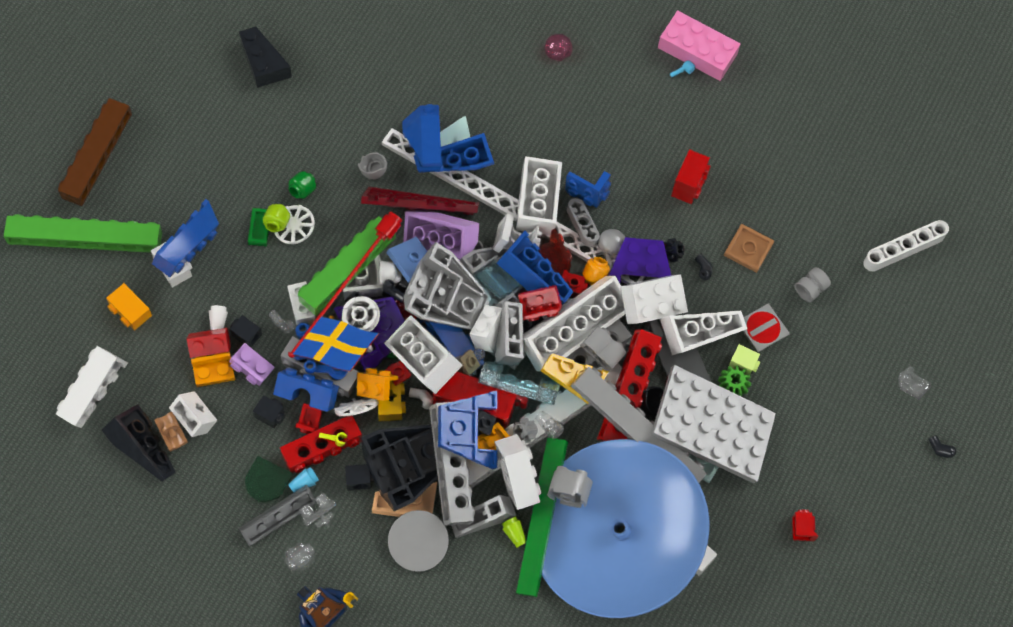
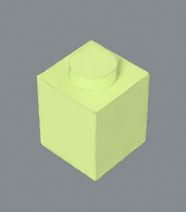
(745, 359)

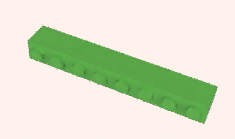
(82, 233)

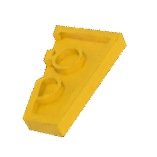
(566, 371)

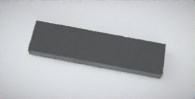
(276, 515)

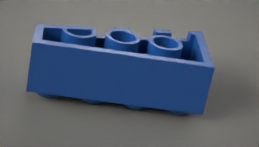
(451, 338)

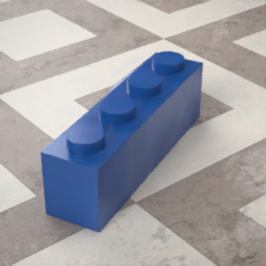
(187, 241)
(530, 268)

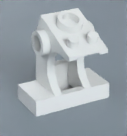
(507, 235)

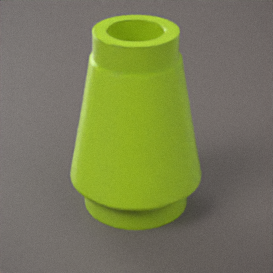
(514, 531)

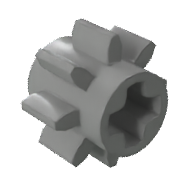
(525, 430)

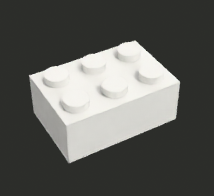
(654, 299)
(517, 471)

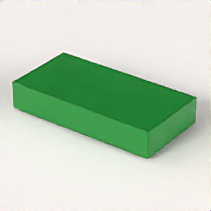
(257, 232)

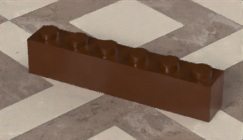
(95, 152)

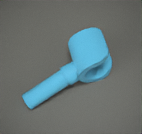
(688, 66)

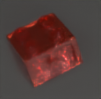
(556, 253)

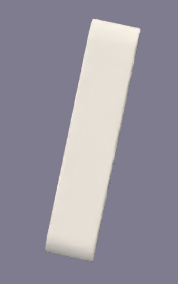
(912, 240)

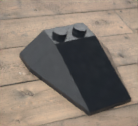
(401, 462)

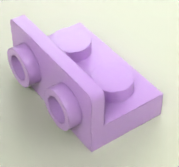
(251, 364)

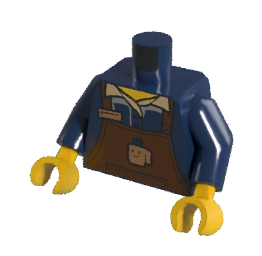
(323, 606)

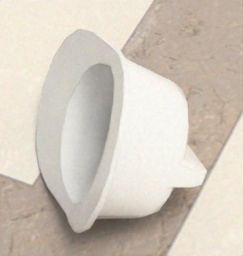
(389, 271)

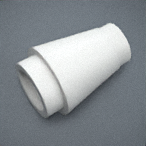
(217, 317)

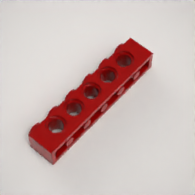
(627, 376)

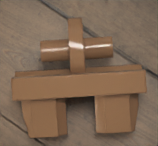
(171, 431)

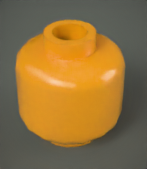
(595, 270)

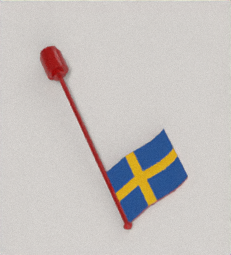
(336, 341)

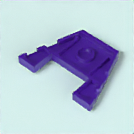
(641, 258)
(389, 322)

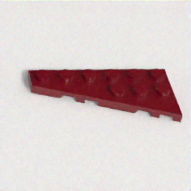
(411, 201)

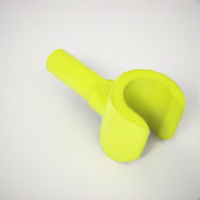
(334, 438)

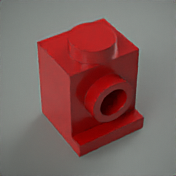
(575, 279)

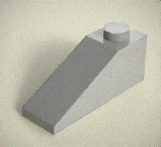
(510, 334)
(487, 515)

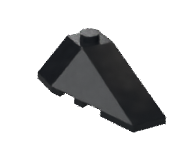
(134, 437)

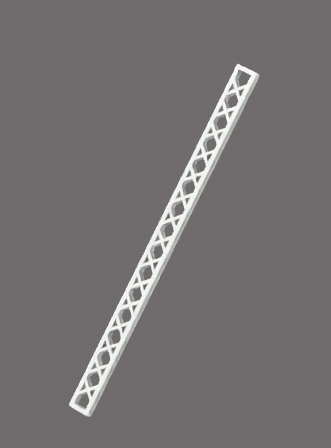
(500, 195)

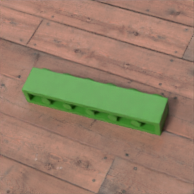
(329, 280)

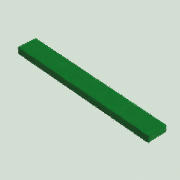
(540, 521)

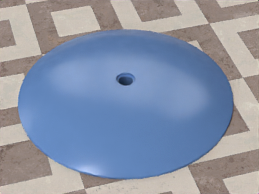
(662, 536)

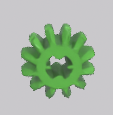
(737, 375)

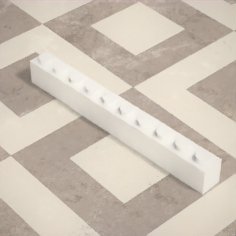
(564, 409)

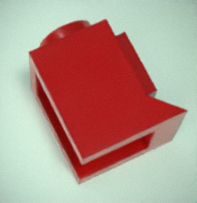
(803, 526)

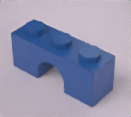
(322, 392)

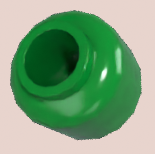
(302, 185)

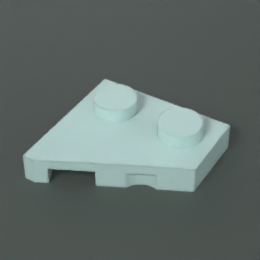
(455, 132)

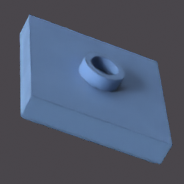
(407, 256)

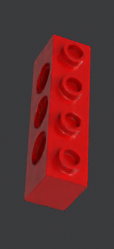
(309, 442)

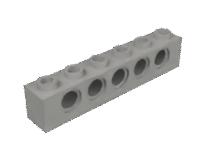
(446, 472)

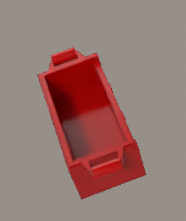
(464, 386)

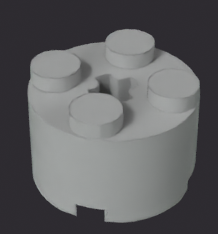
(570, 487)

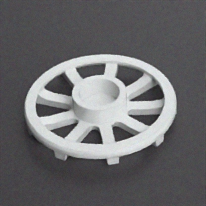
(295, 225)
(356, 406)

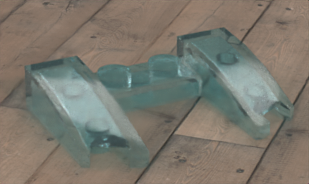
(492, 376)

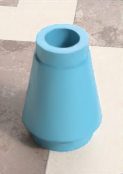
(306, 477)

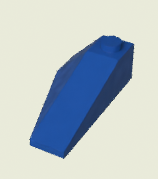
(423, 134)
(462, 155)

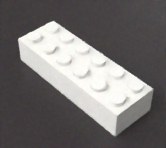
(577, 319)

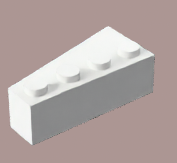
(695, 330)
(90, 386)

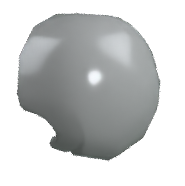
(373, 165)
(610, 241)

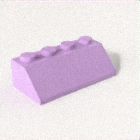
(451, 232)

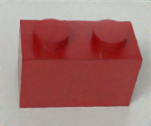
(208, 342)

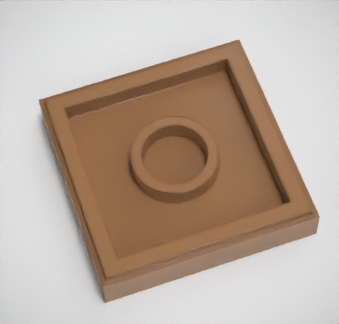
(749, 248)

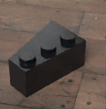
(263, 59)

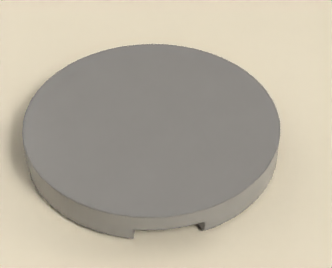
(418, 540)

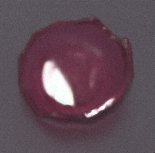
(558, 47)

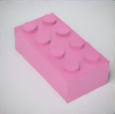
(700, 44)

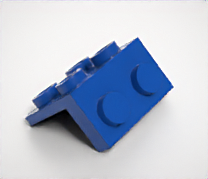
(586, 191)

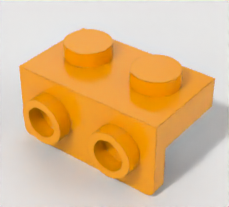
(374, 384)

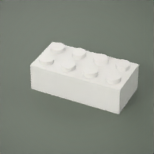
(539, 195)
(423, 354)

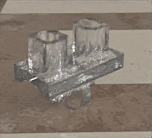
(310, 516)

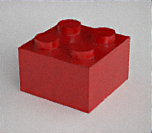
(691, 177)

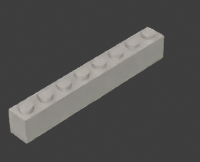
(625, 417)

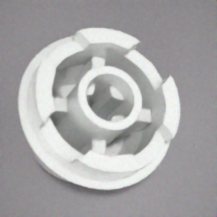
(361, 313)

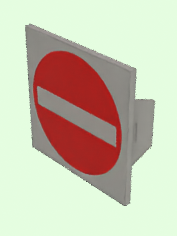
(764, 328)

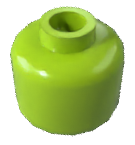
(276, 218)

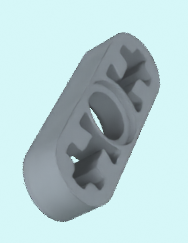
(582, 230)

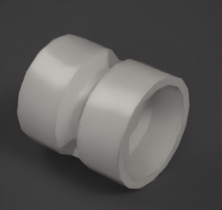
(812, 285)

